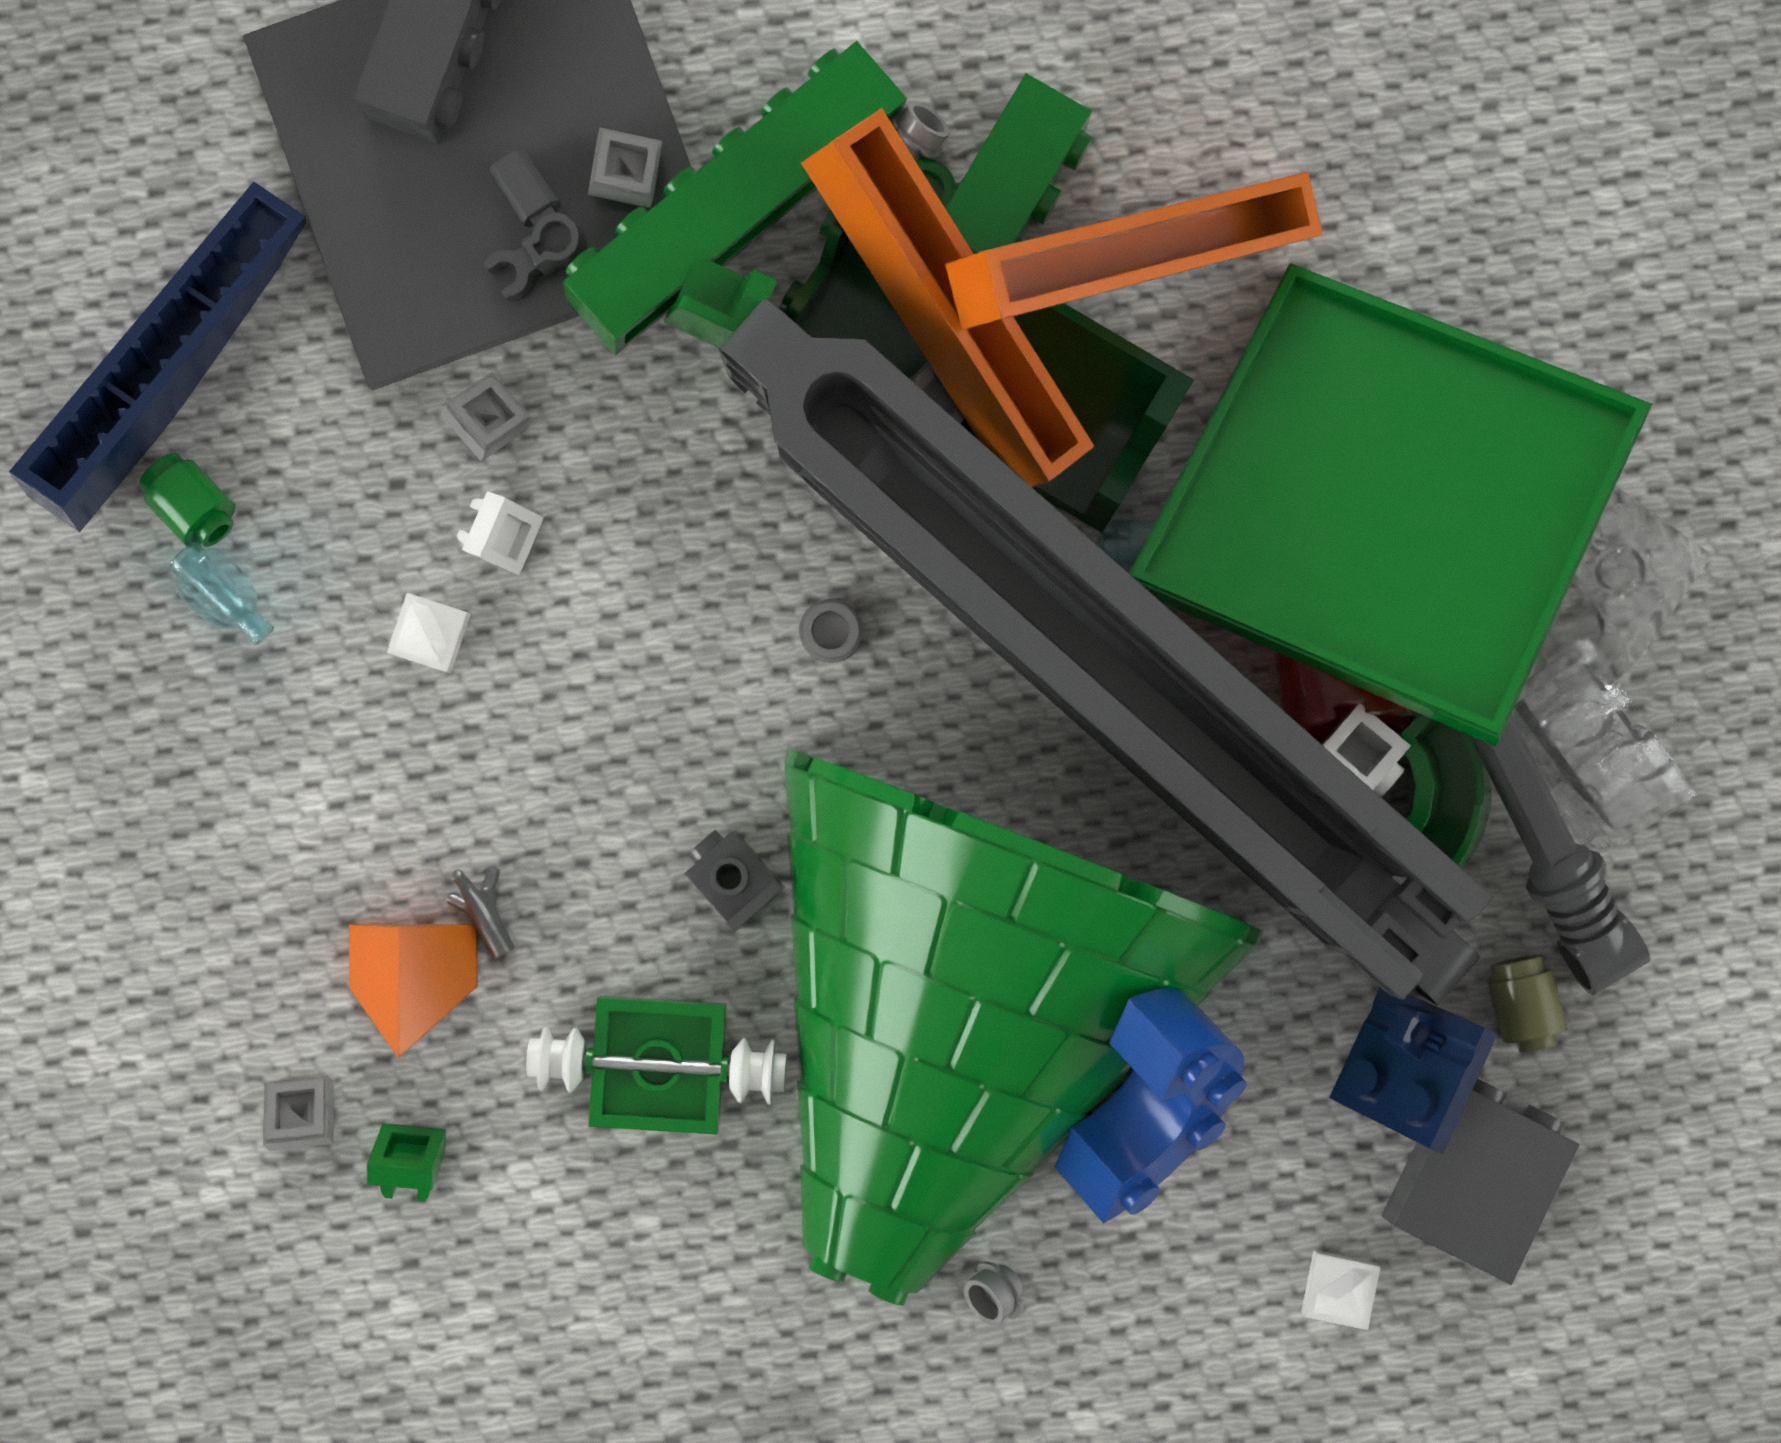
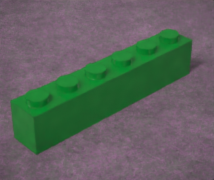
(727, 201)

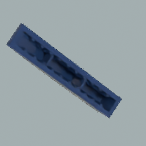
(157, 361)

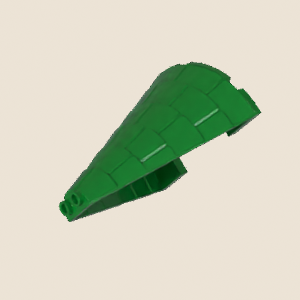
(955, 1012)

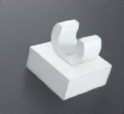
(501, 532)

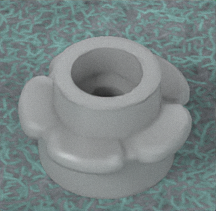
(921, 130)
(994, 1293)

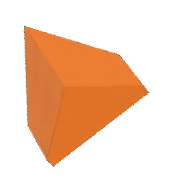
(411, 975)

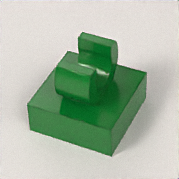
(406, 1159)

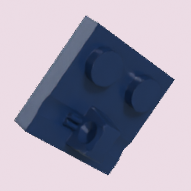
(1413, 1068)

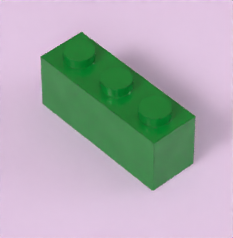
(1019, 166)

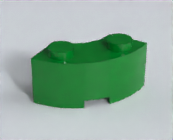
(1450, 789)

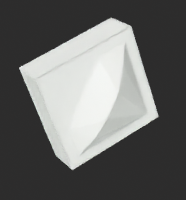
(428, 633)
(1340, 1289)

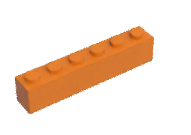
(905, 245)
(1132, 250)

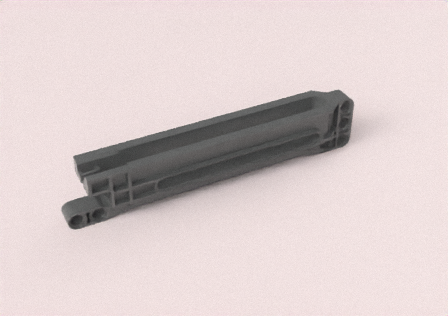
(1110, 655)

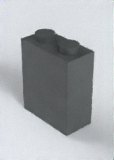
(1487, 1187)

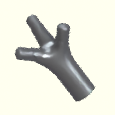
(482, 910)

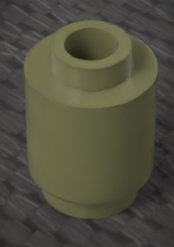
(1527, 1003)

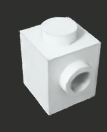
(1368, 749)

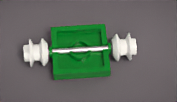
(656, 1065)

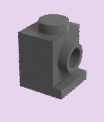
(757, 883)

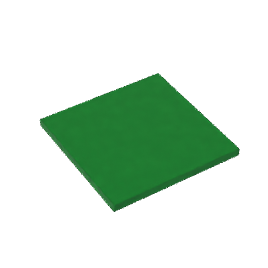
(1391, 501)

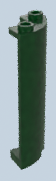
(1108, 382)

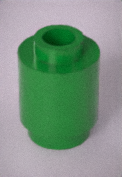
(187, 500)

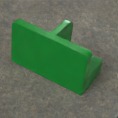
(717, 301)

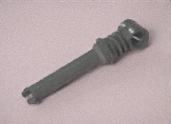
(1564, 875)

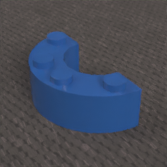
(1162, 1113)

